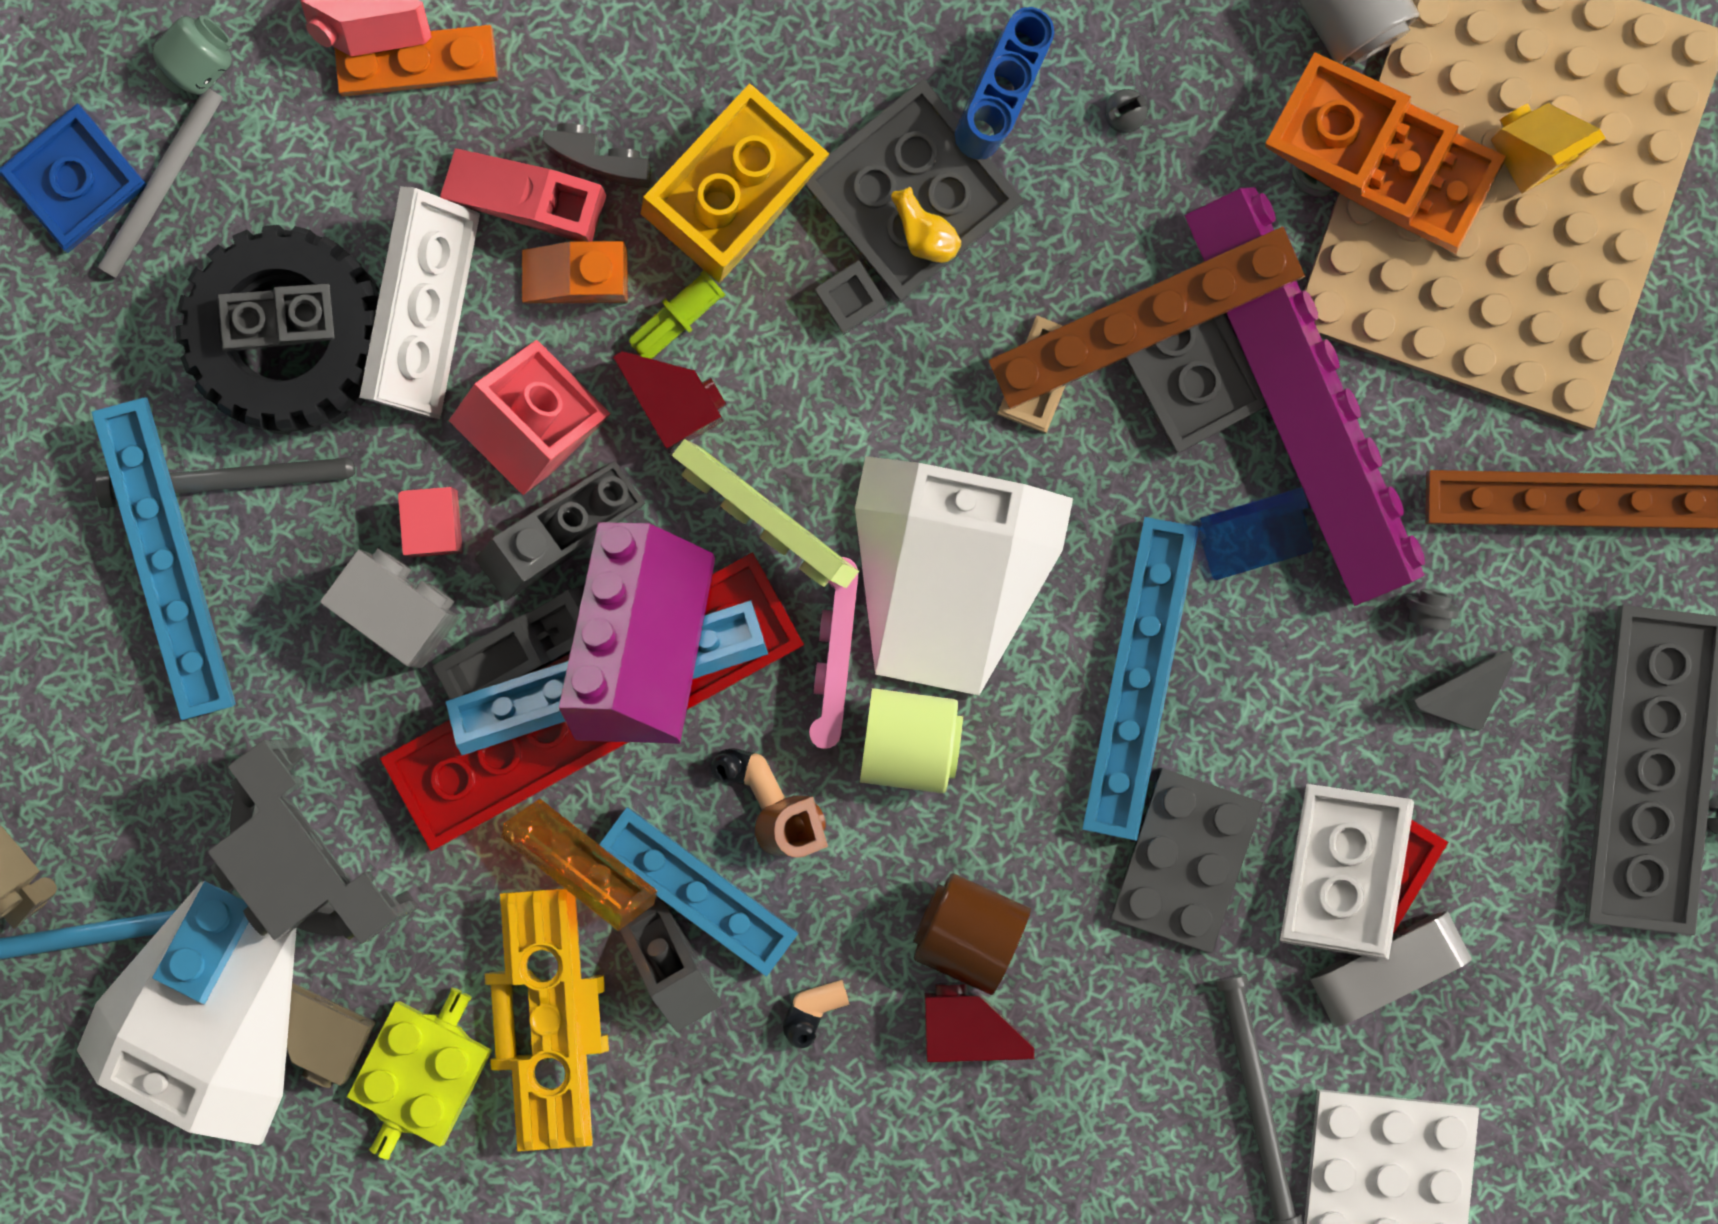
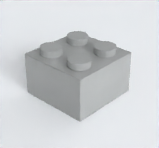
(390, 608)

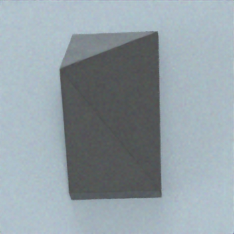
(1467, 695)

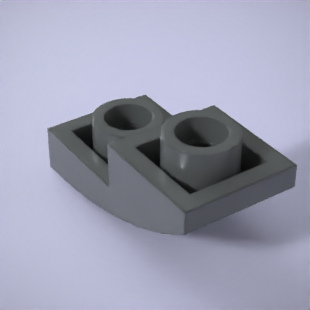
(582, 150)
(275, 317)

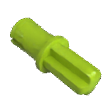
(676, 316)

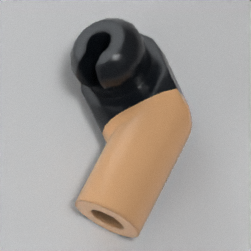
(748, 769)
(808, 1010)

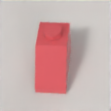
(366, 25)

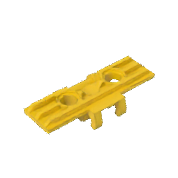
(561, 1019)

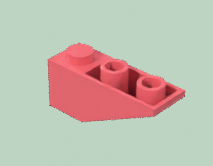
(525, 194)

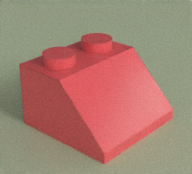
(528, 416)

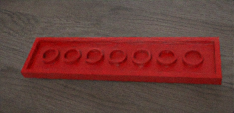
(460, 792)

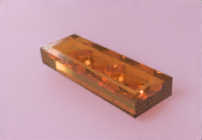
(579, 864)

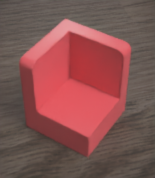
(430, 522)

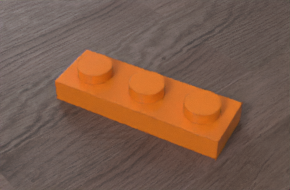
(445, 60)

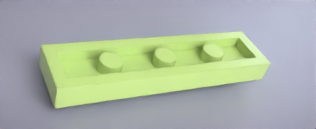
(779, 529)

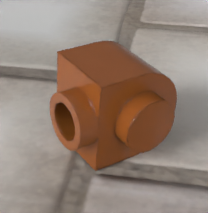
(791, 827)

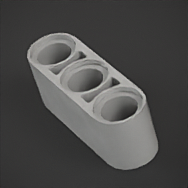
(1415, 959)

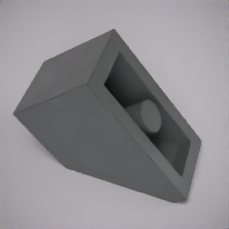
(670, 967)

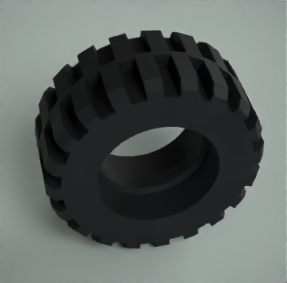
(252, 266)

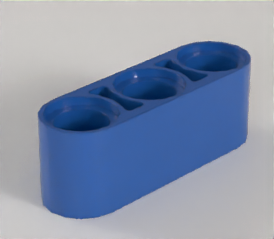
(1019, 66)

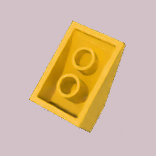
(733, 183)

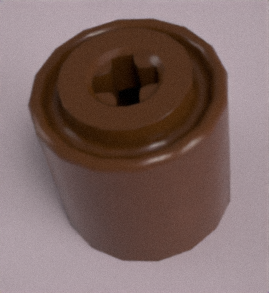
(970, 933)

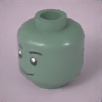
(192, 55)

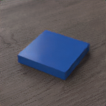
(72, 178)

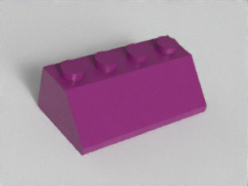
(636, 636)

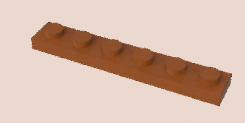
(1147, 318)
(1571, 499)

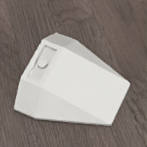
(950, 567)
(195, 1063)

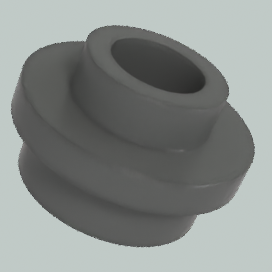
(1432, 609)

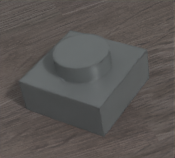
(851, 297)

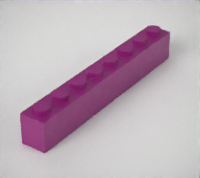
(1314, 412)

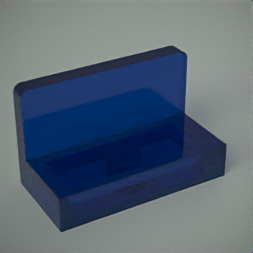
(1255, 534)

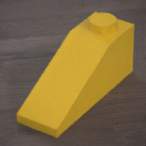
(1543, 143)

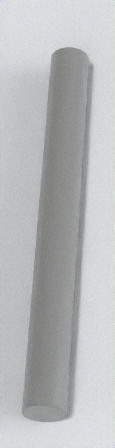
(160, 182)

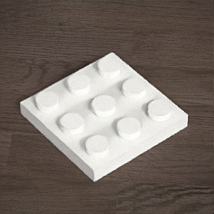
(1390, 1160)

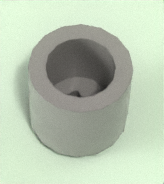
(1359, 27)

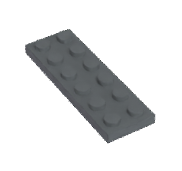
(1655, 771)

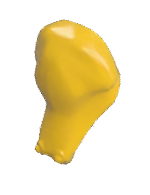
(926, 233)

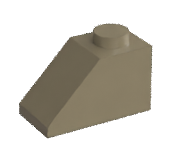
(325, 1037)

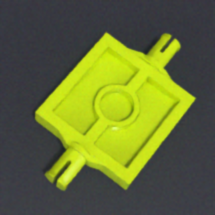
(419, 1073)

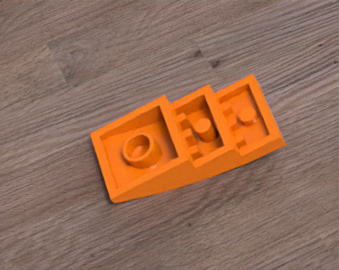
(1385, 152)

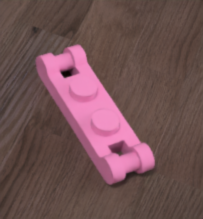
(833, 675)

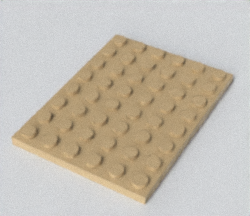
(1547, 274)

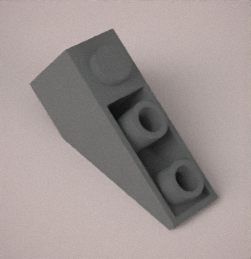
(557, 530)

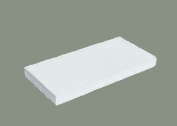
(419, 303)

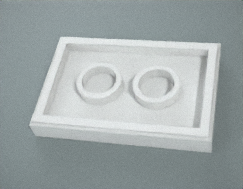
(1347, 871)

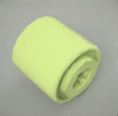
(911, 741)

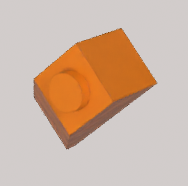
(576, 273)

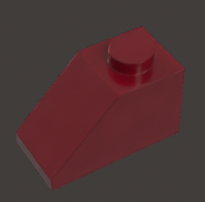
(672, 398)
(969, 1028)

